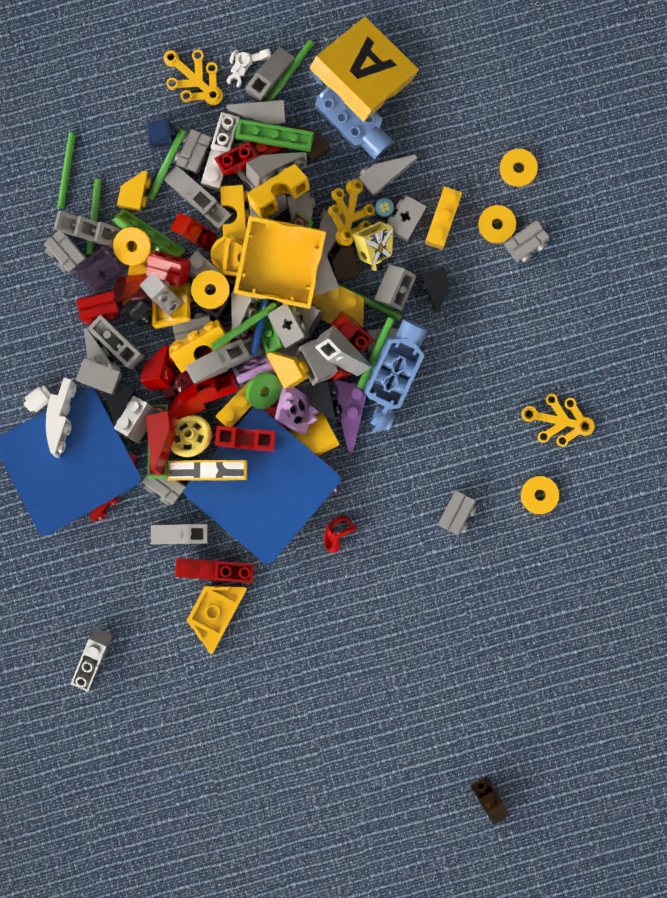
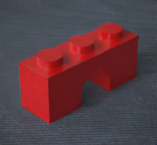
(246, 439)

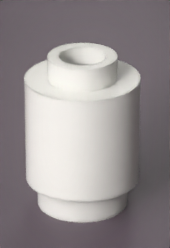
(37, 399)

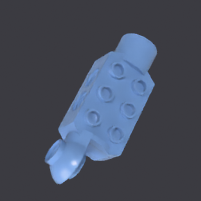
(349, 125)
(395, 372)

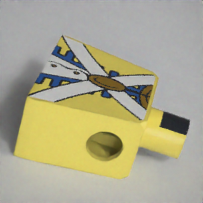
(374, 244)

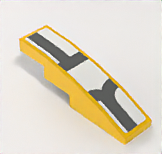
(207, 470)

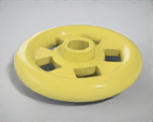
(197, 448)

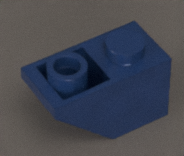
(161, 133)

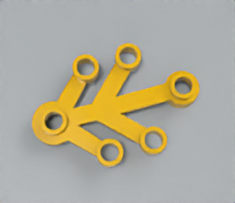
(195, 79)
(345, 234)
(561, 420)

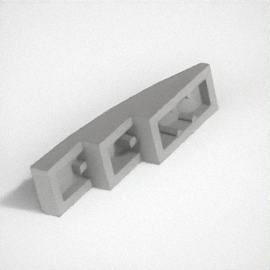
(87, 229)

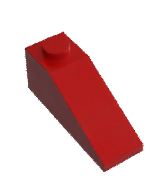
(160, 438)

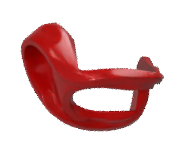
(331, 539)

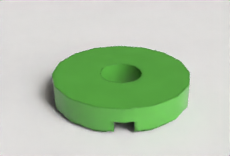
(270, 396)

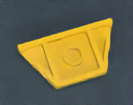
(338, 300)
(213, 613)

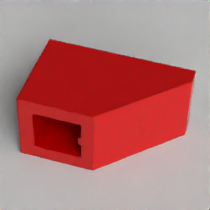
(193, 231)
(352, 331)
(158, 370)

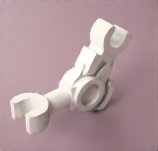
(243, 61)

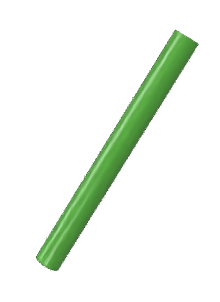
(289, 72)
(166, 164)
(66, 170)
(94, 211)
(376, 305)
(243, 326)
(376, 351)

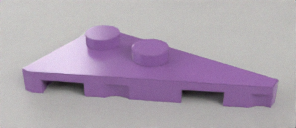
(352, 402)

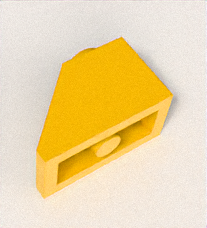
(288, 369)

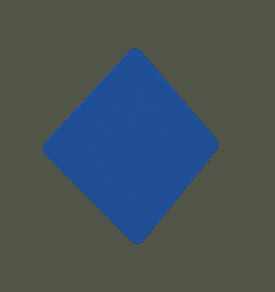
(83, 478)
(277, 496)

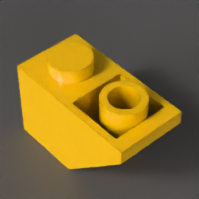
(133, 192)

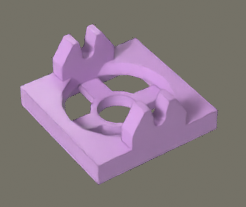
(253, 369)
(284, 406)

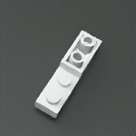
(222, 142)
(56, 423)

